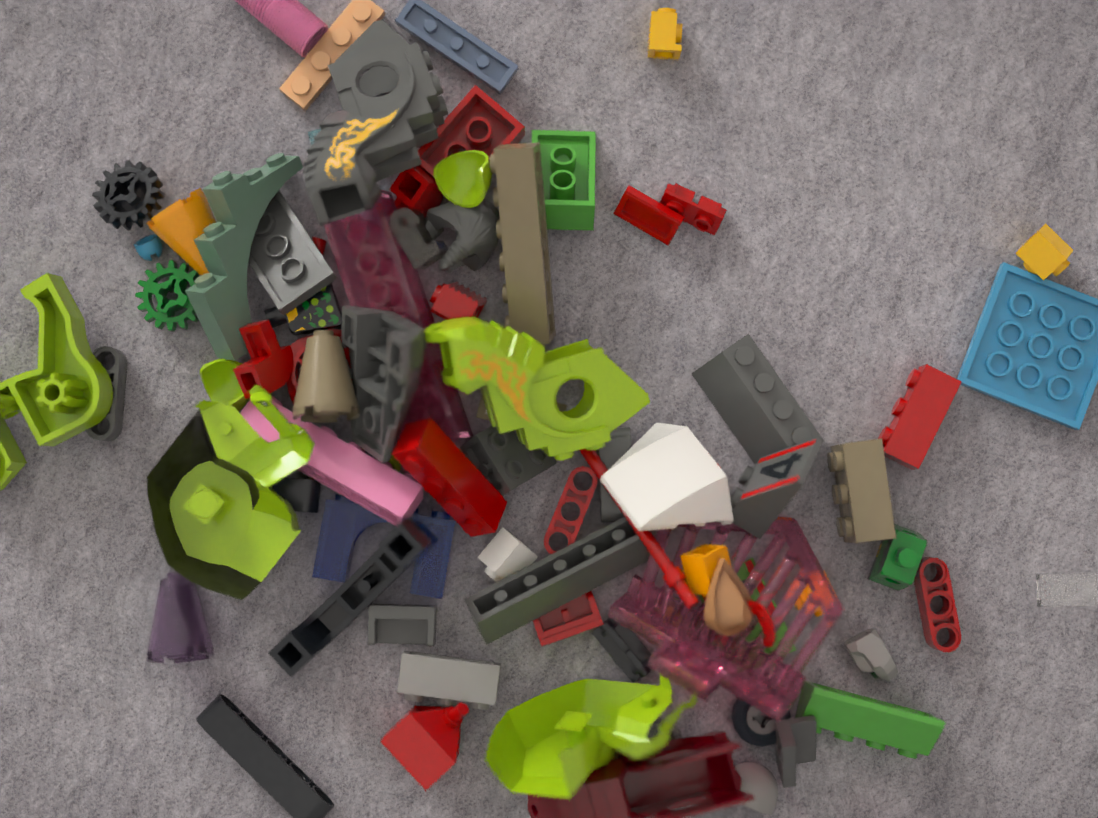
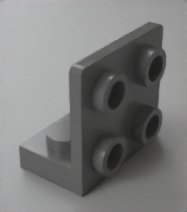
(504, 459)

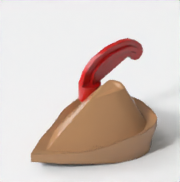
(730, 606)

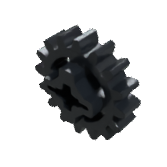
(128, 195)

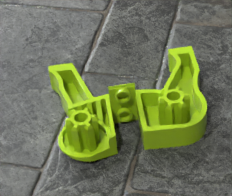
(68, 387)

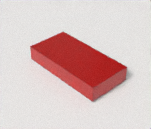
(648, 215)

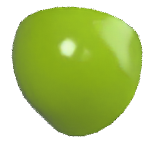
(464, 177)
(222, 383)

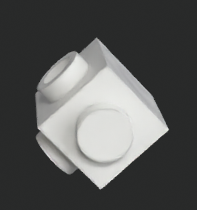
(505, 556)

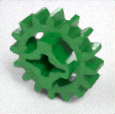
(167, 307)

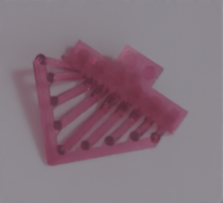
(704, 659)

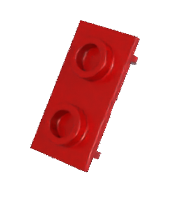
(704, 216)

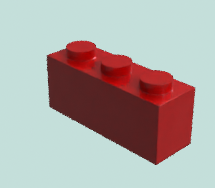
(918, 415)

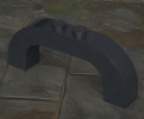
(352, 598)

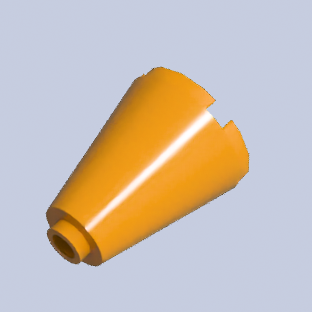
(183, 223)

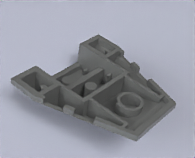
(385, 374)

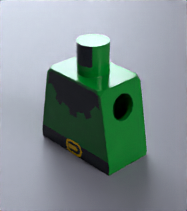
(898, 559)

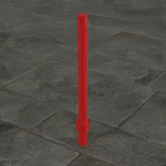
(672, 575)

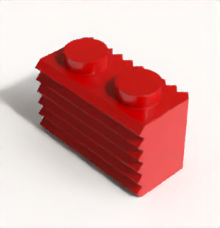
(456, 301)

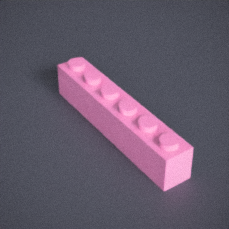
(347, 468)

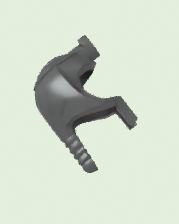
(474, 229)

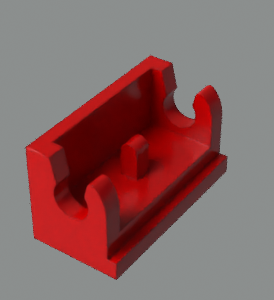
(568, 620)

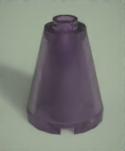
(178, 624)

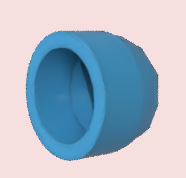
(148, 246)

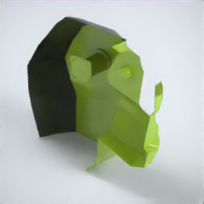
(216, 500)

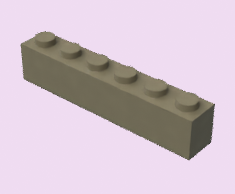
(524, 239)

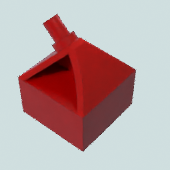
(427, 741)

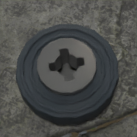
(754, 730)

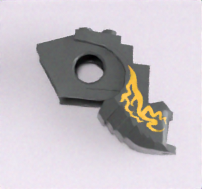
(372, 133)

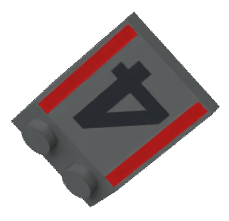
(771, 486)

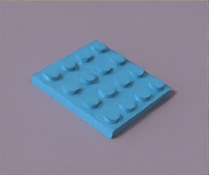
(1035, 347)

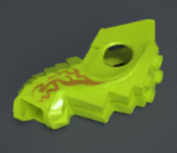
(523, 382)

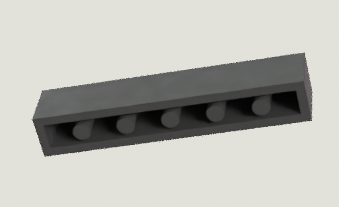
(556, 580)

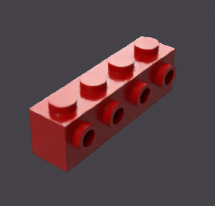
(450, 477)

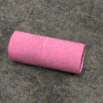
(288, 21)

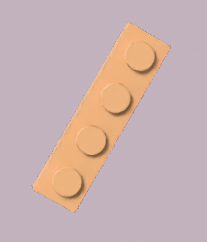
(313, 72)

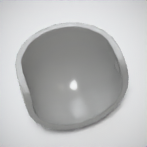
(760, 783)

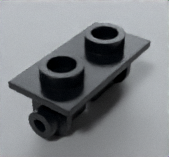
(624, 648)

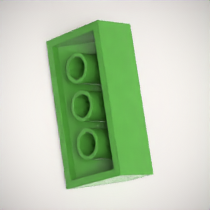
(870, 719)

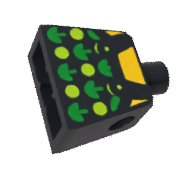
(314, 314)

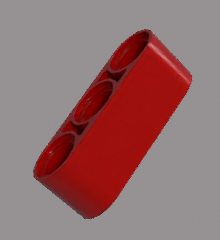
(579, 497)
(947, 616)

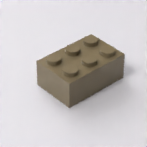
(861, 491)

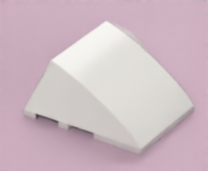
(669, 481)

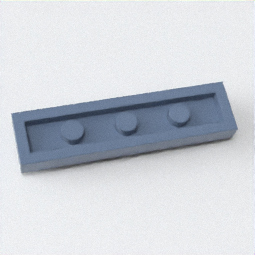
(457, 45)

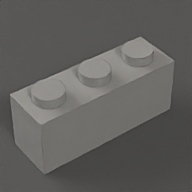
(448, 679)

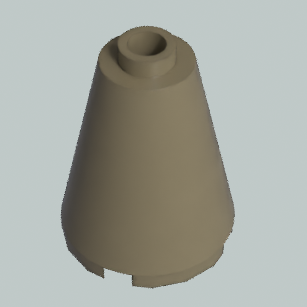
(324, 382)

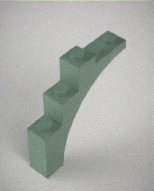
(225, 248)

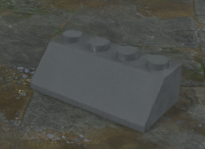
(754, 400)

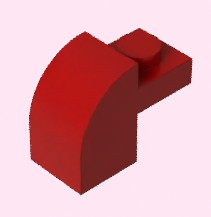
(416, 190)
(269, 363)

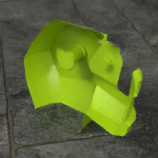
(575, 729)

